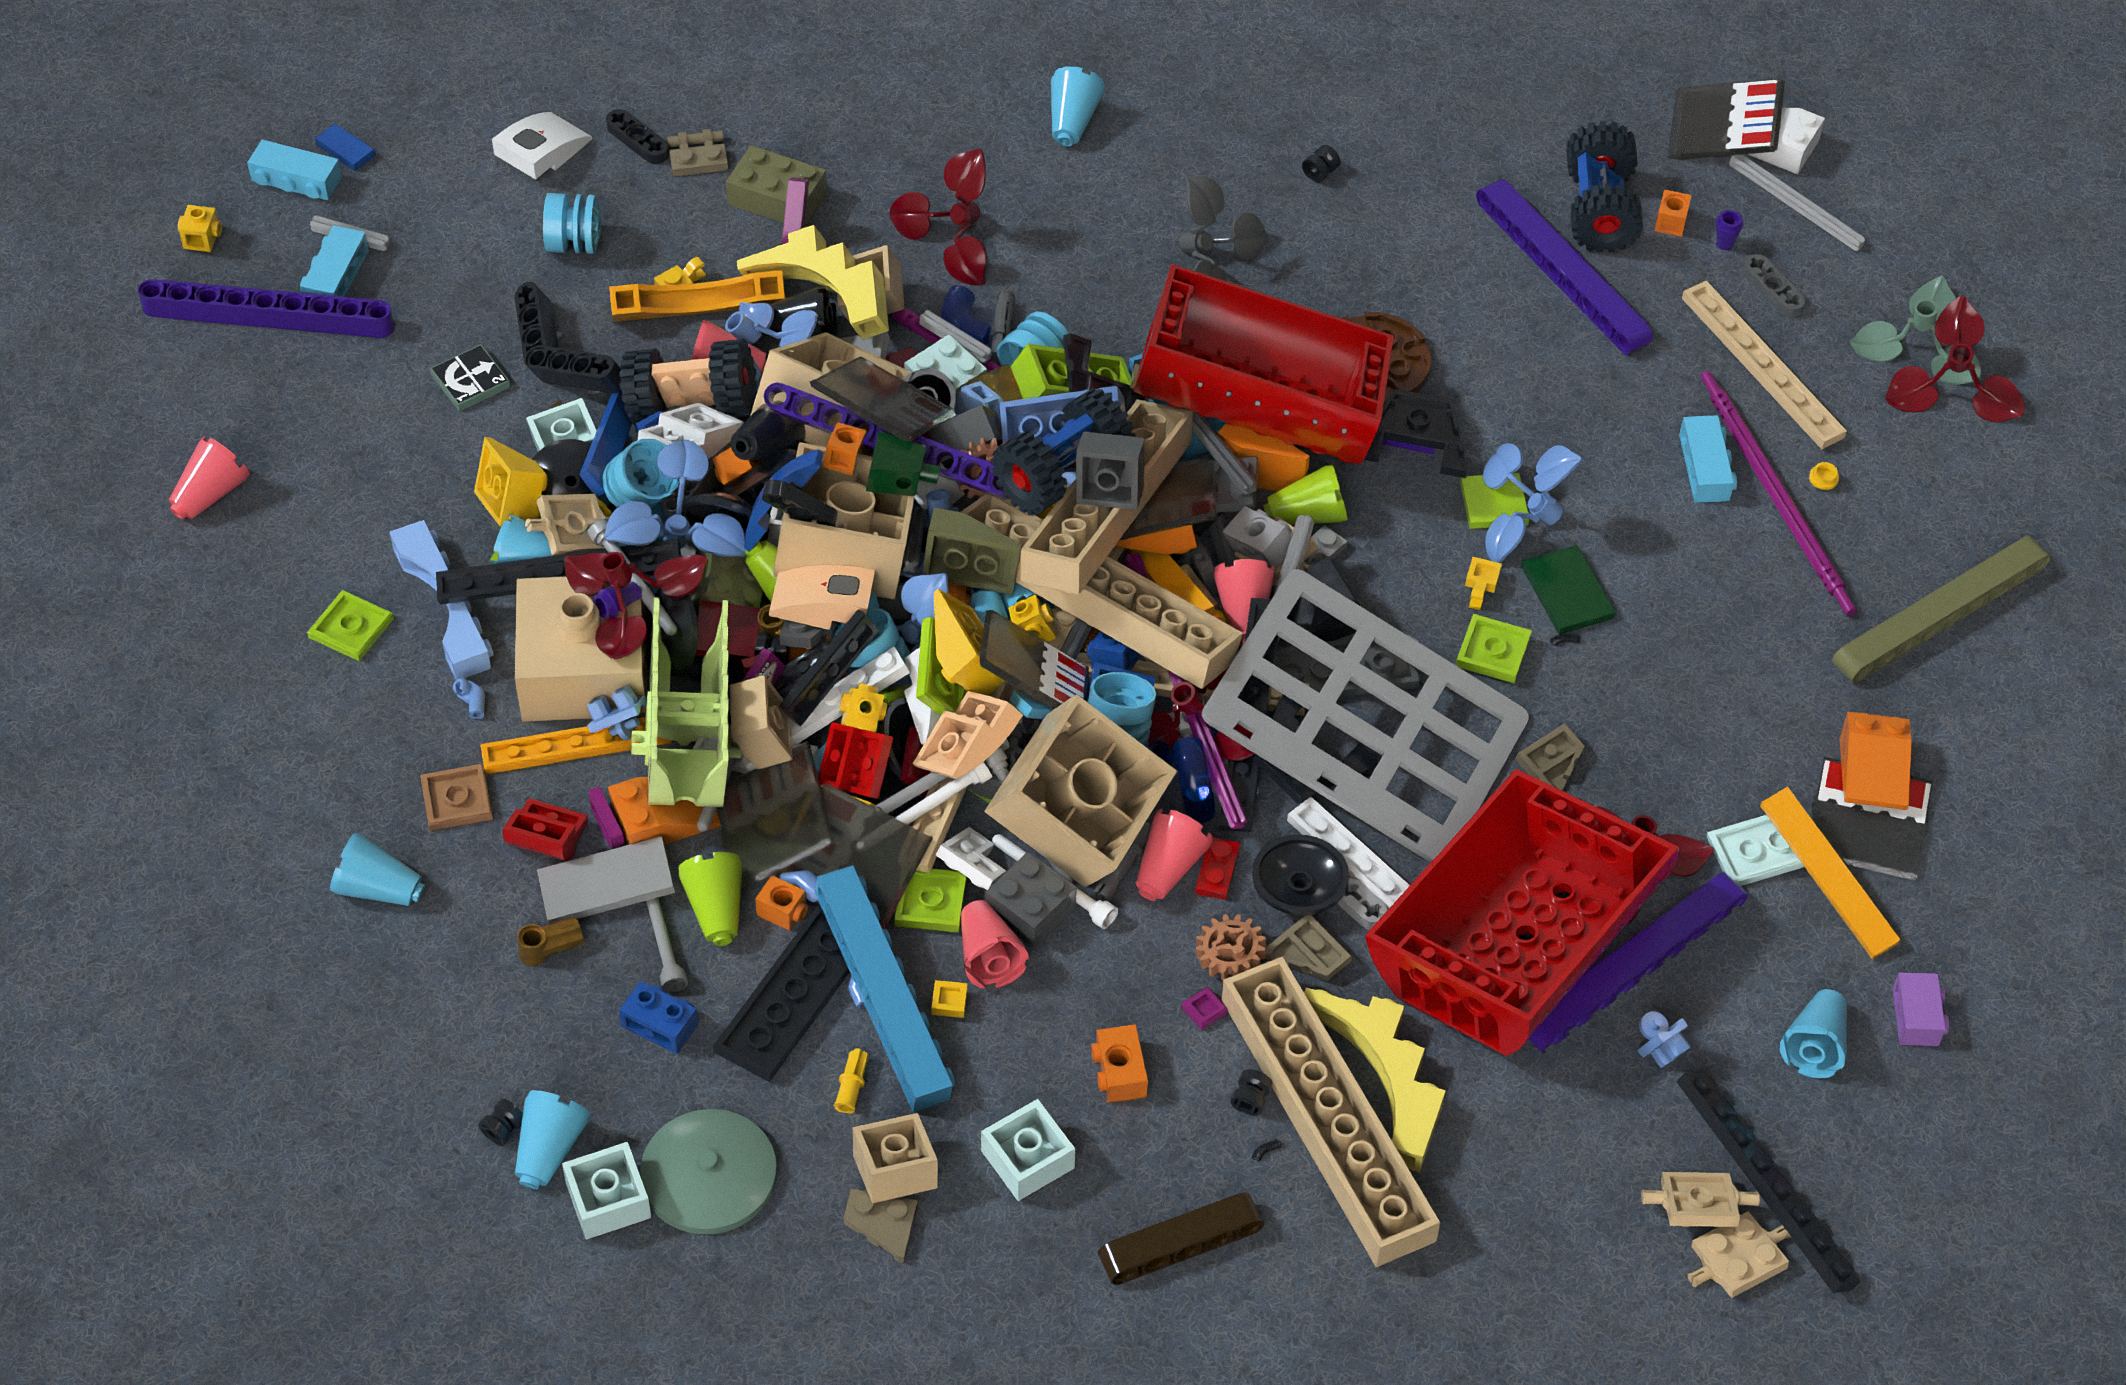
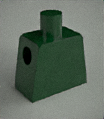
(899, 467)

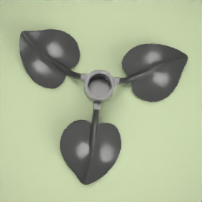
(1204, 202)

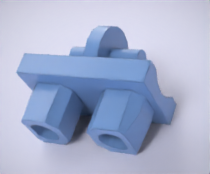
(627, 707)
(1664, 1042)

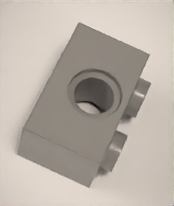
(1258, 536)

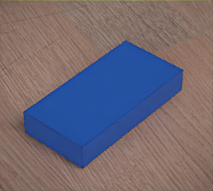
(344, 147)

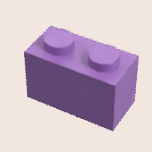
(1919, 1009)

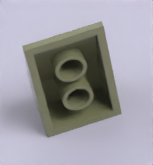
(970, 552)

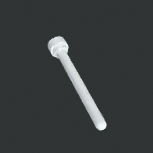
(979, 774)
(1101, 912)

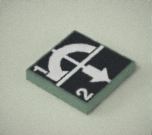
(470, 377)

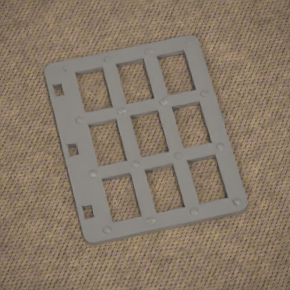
(1306, 762)

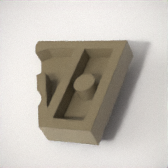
(1552, 756)
(1309, 950)
(883, 1222)

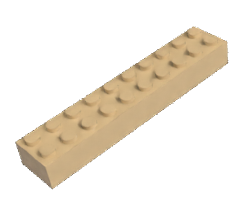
(1079, 536)
(1128, 606)
(1330, 1112)

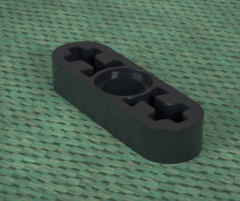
(632, 127)
(798, 503)

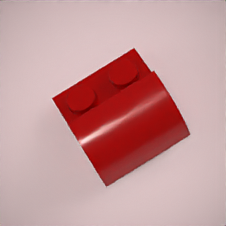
(855, 760)
(545, 829)

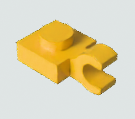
(677, 276)
(1482, 577)

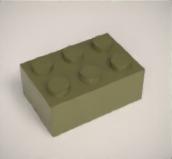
(762, 179)
(727, 580)

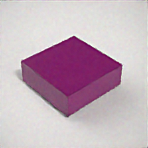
(1204, 1008)

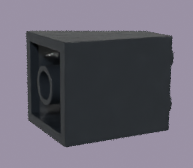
(1314, 618)

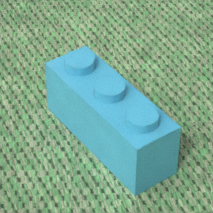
(294, 170)
(336, 262)
(1707, 459)

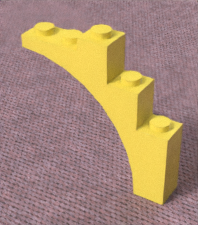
(835, 267)
(1397, 1062)

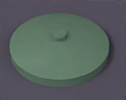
(708, 1171)

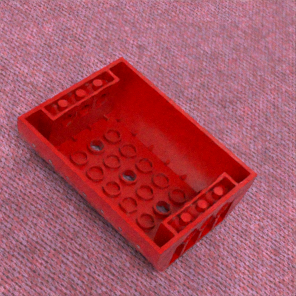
(1266, 365)
(1456, 928)

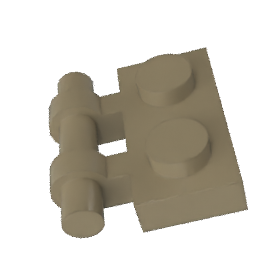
(697, 159)

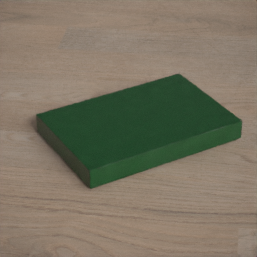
(1568, 589)

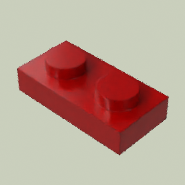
(1217, 869)

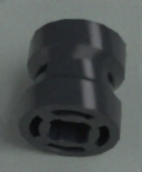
(1323, 161)
(772, 644)
(1251, 1091)
(501, 1122)

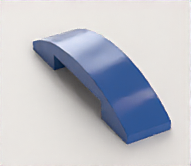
(796, 471)

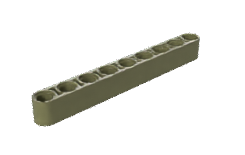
(1941, 609)

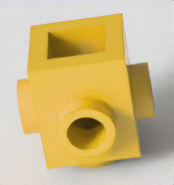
(199, 228)
(1034, 617)
(874, 711)

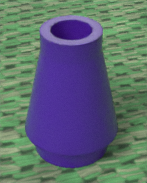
(1728, 228)
(608, 603)

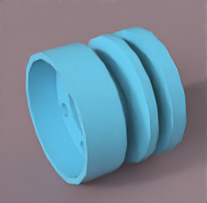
(573, 223)
(1037, 329)
(636, 477)
(883, 641)
(1125, 701)

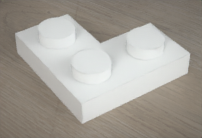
(968, 855)

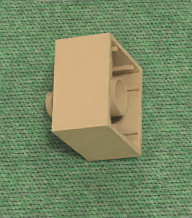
(807, 360)
(867, 532)
(558, 654)
(1081, 791)

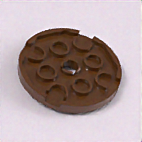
(1409, 355)

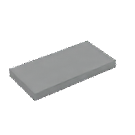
(606, 880)

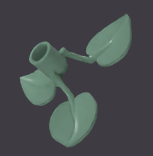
(1880, 341)

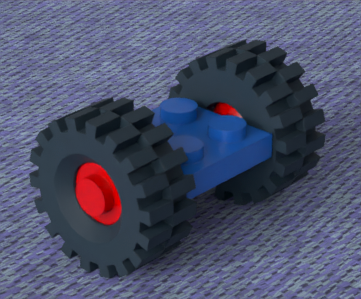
(1601, 162)
(1033, 467)

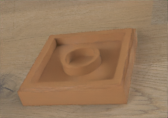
(456, 797)

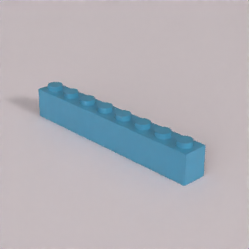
(884, 989)

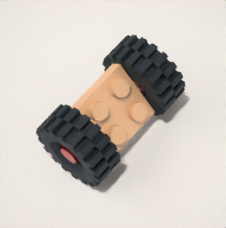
(721, 380)

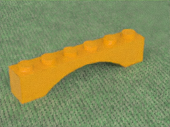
(660, 301)

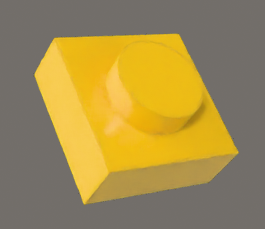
(949, 999)

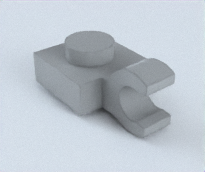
(1328, 544)

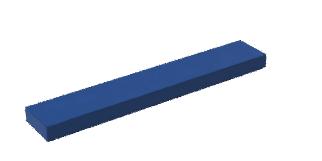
(606, 444)

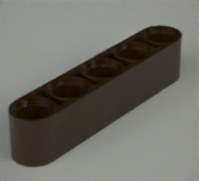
(1180, 1238)

